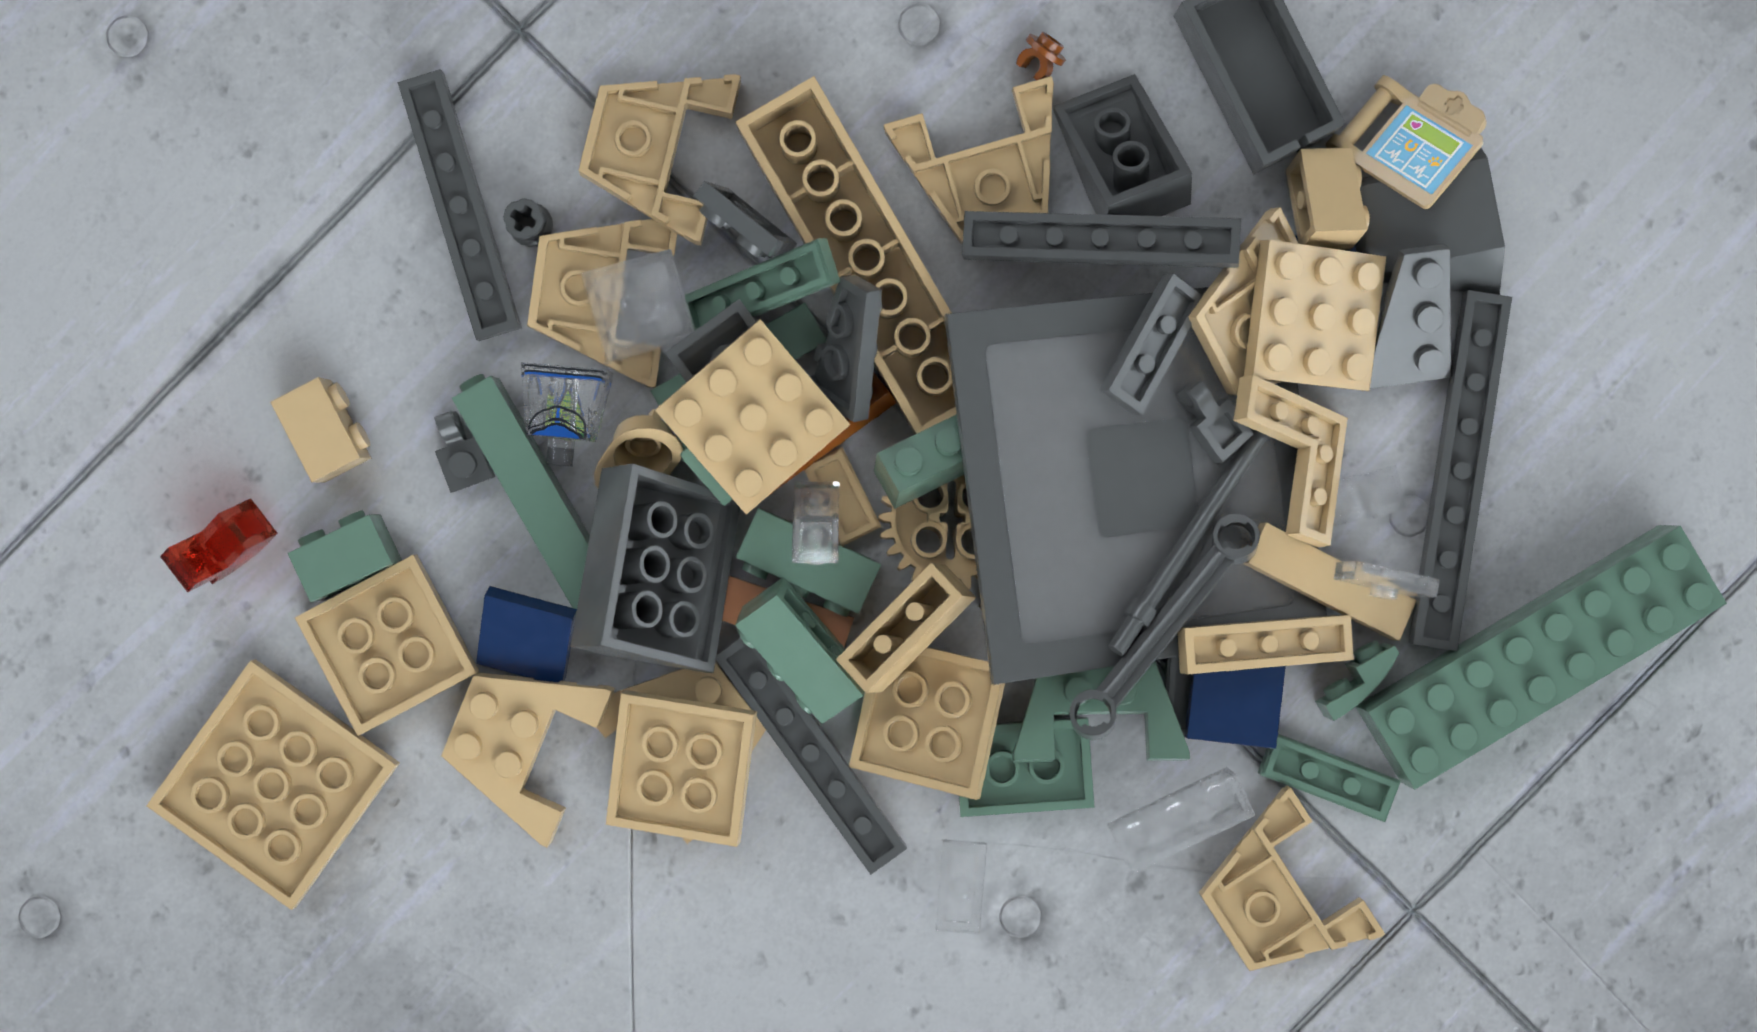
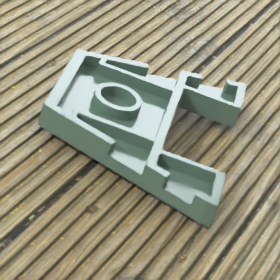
(1054, 697)

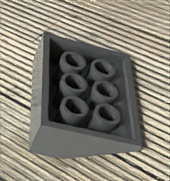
(655, 570)

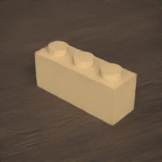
(906, 628)

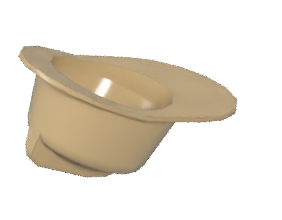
(644, 442)

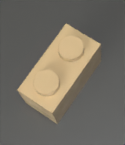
(1327, 198)
(322, 429)

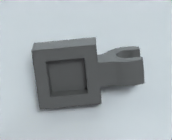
(1214, 422)
(462, 459)

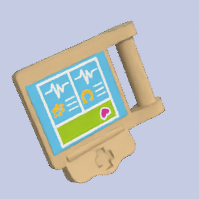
(1420, 144)

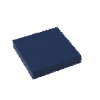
(525, 635)
(1236, 706)

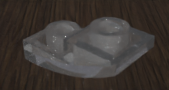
(816, 523)

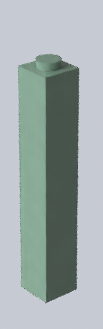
(526, 479)

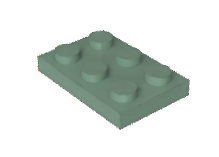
(1035, 785)

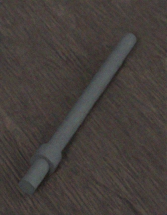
(1142, 609)

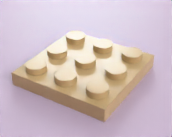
(1314, 315)
(752, 416)
(387, 644)
(931, 724)
(681, 768)

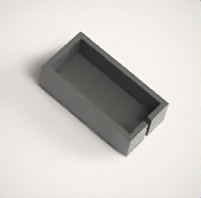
(1260, 76)

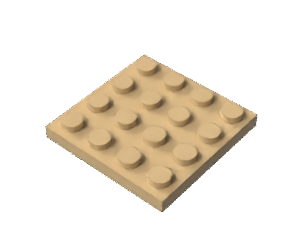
(273, 784)

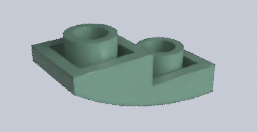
(1367, 670)

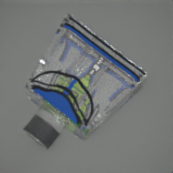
(564, 406)

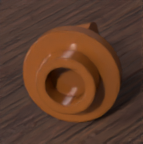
(1046, 50)

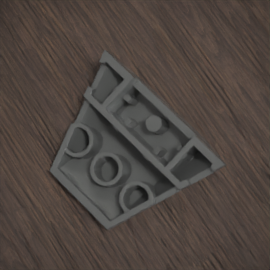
(1460, 218)

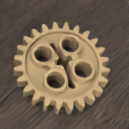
(913, 518)

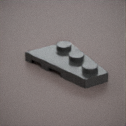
(850, 348)

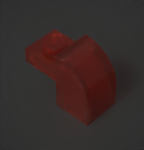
(220, 547)

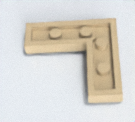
(1320, 446)

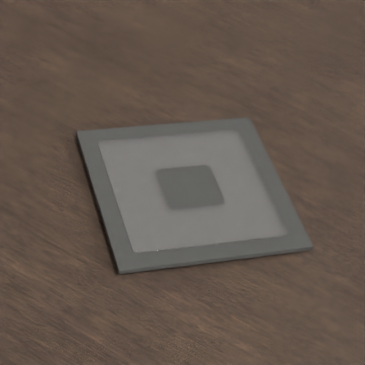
(1085, 498)

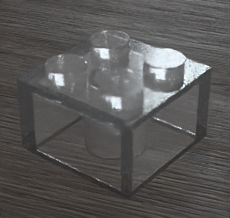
(637, 306)

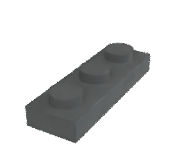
(1151, 345)

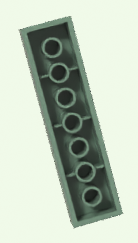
(1540, 655)

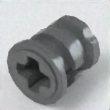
(526, 235)

